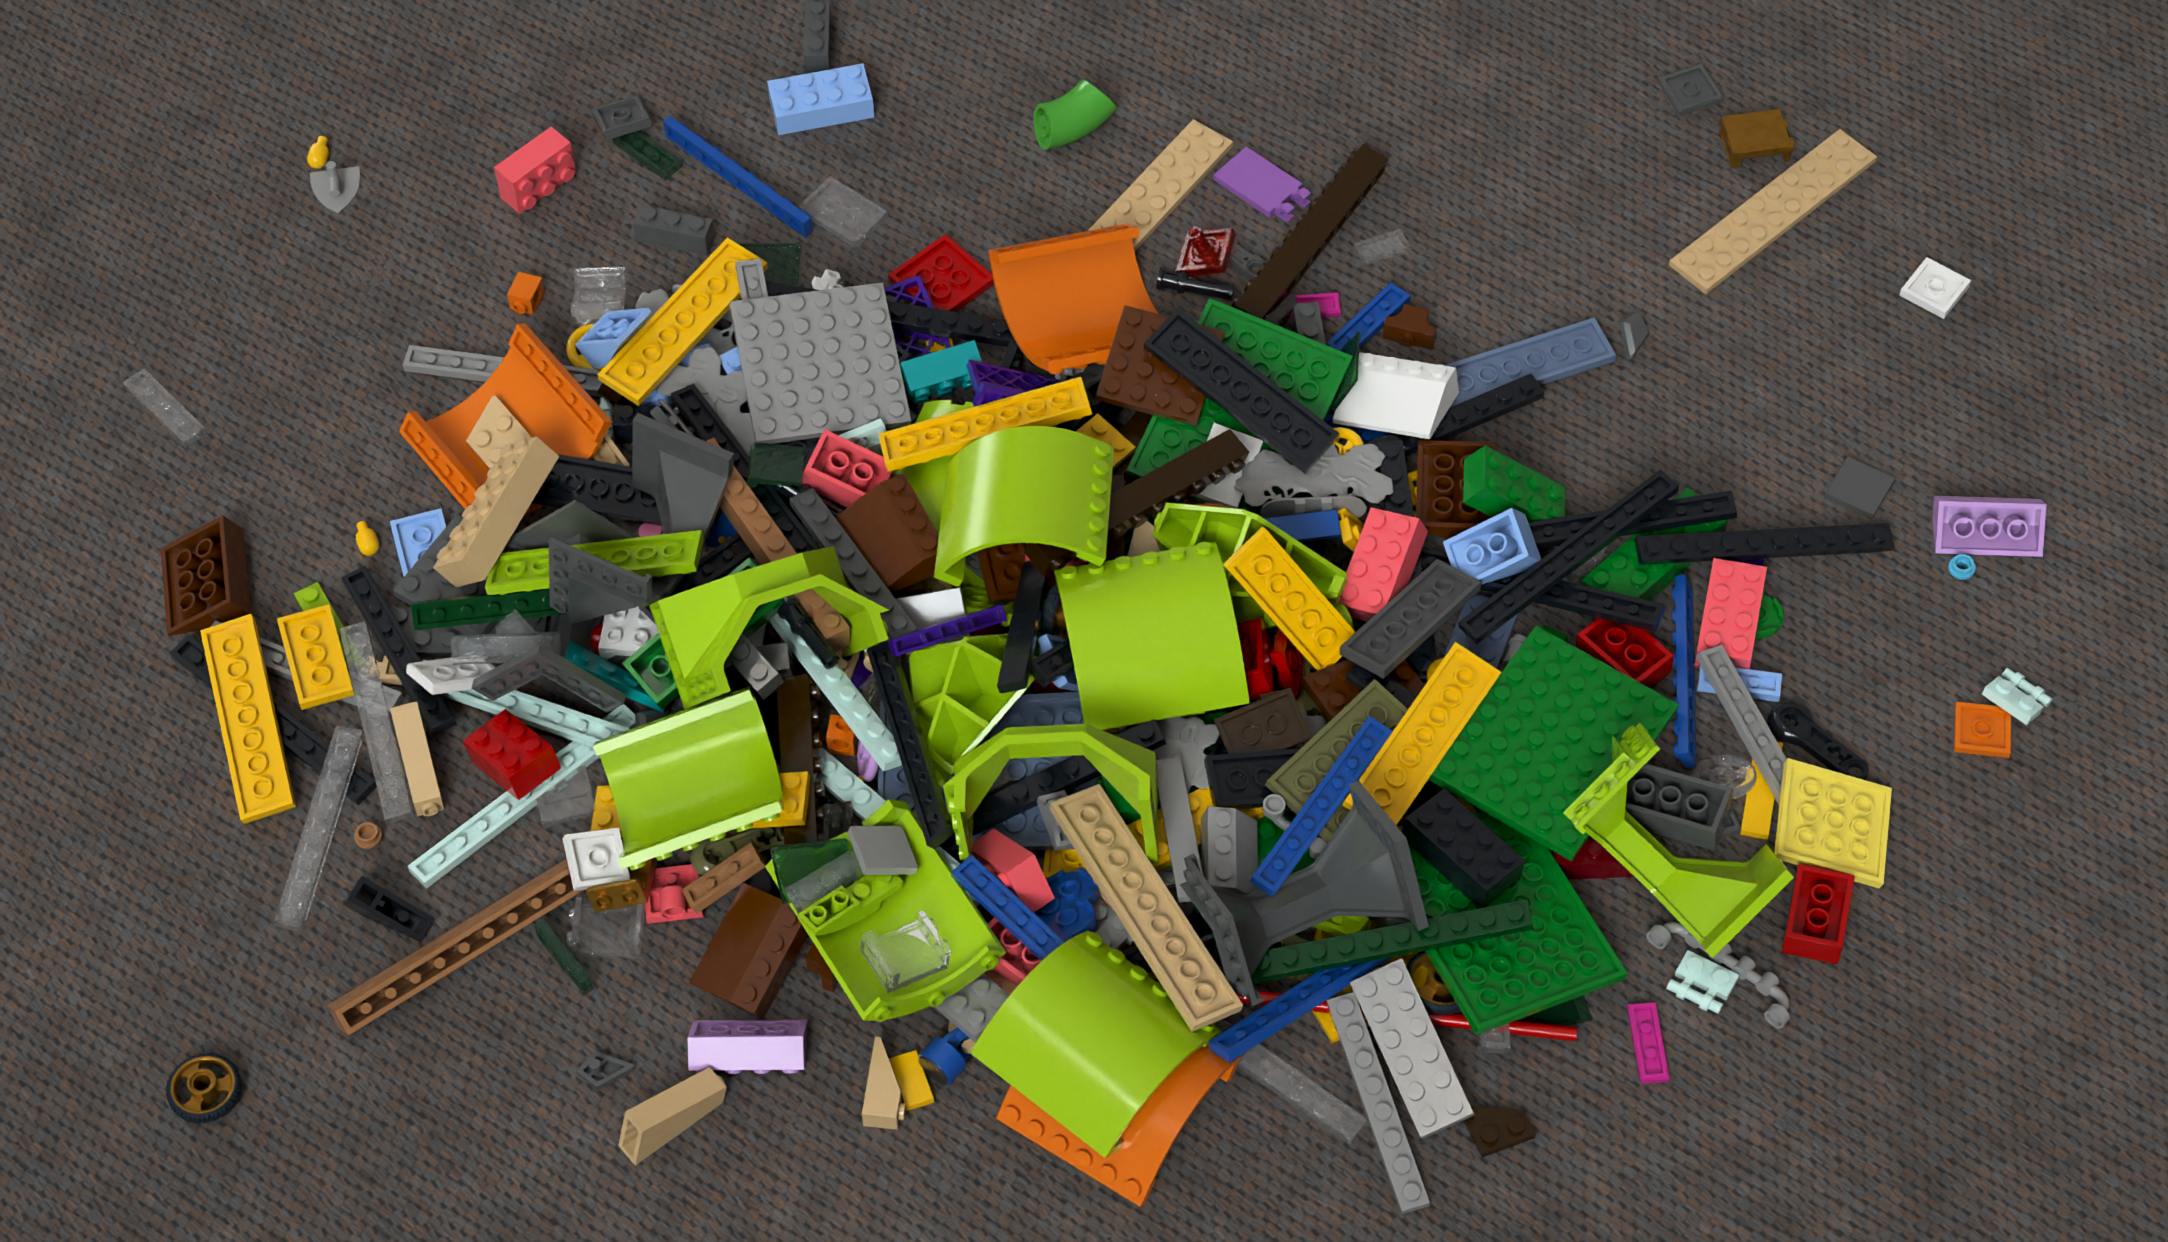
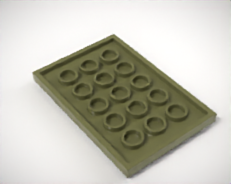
(1309, 766)

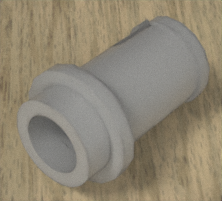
(1515, 643)

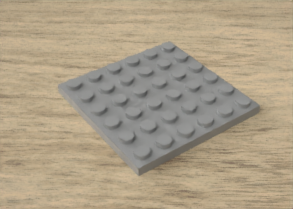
(819, 362)

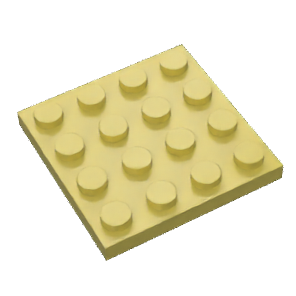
(1833, 822)

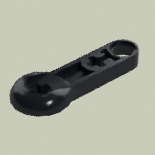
(1812, 738)

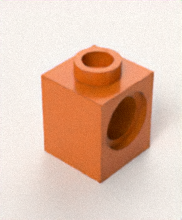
(525, 293)
(840, 737)

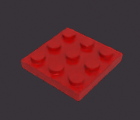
(947, 274)

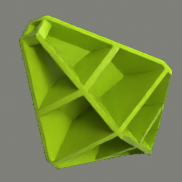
(1230, 529)
(959, 695)

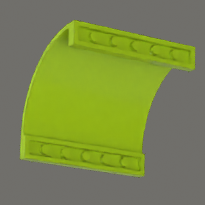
(1025, 489)
(1153, 636)
(691, 777)
(1088, 1039)

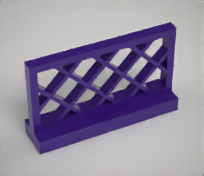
(898, 290)
(988, 390)

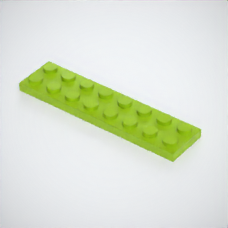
(641, 555)

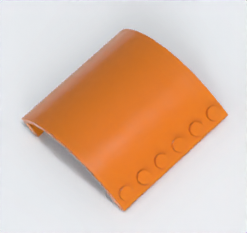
(1069, 294)
(537, 395)
(1147, 1137)

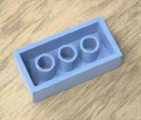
(820, 99)

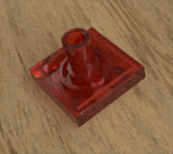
(1206, 251)

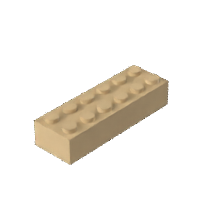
(495, 512)

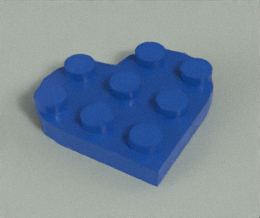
(1072, 908)

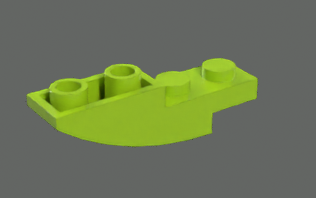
(849, 905)

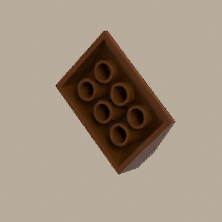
(1441, 487)
(893, 533)
(205, 577)
(751, 951)

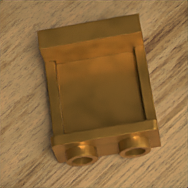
(1755, 136)
(626, 892)

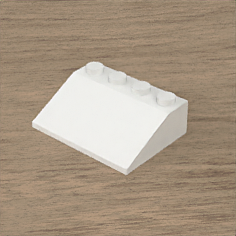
(1398, 396)

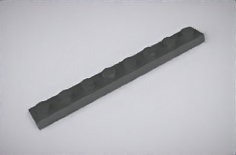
(854, 566)

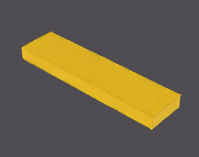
(1758, 808)

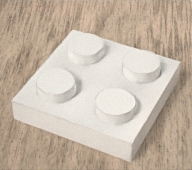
(1935, 288)
(594, 858)

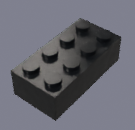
(1463, 848)

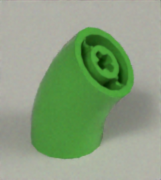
(1071, 116)

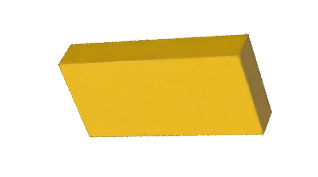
(911, 1080)

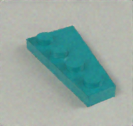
(609, 673)

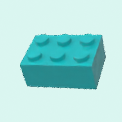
(938, 372)

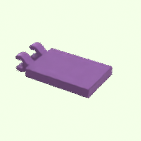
(1262, 185)

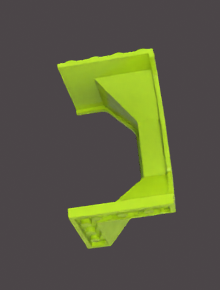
(706, 621)
(1123, 763)
(1703, 894)

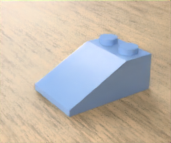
(611, 335)
(1494, 547)

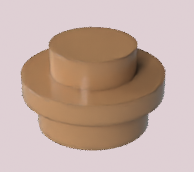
(367, 835)

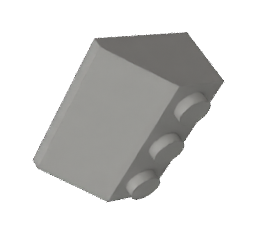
(1229, 849)

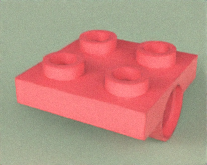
(666, 895)

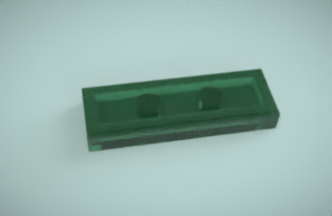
(648, 154)
(563, 957)

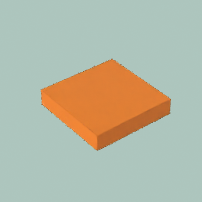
(1982, 730)

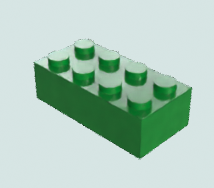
(1500, 483)

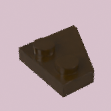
(1498, 1129)

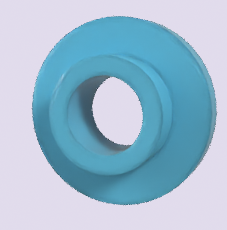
(1965, 561)

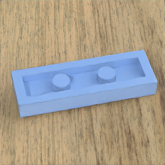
(1760, 684)

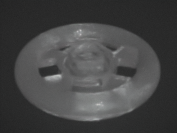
(1725, 774)

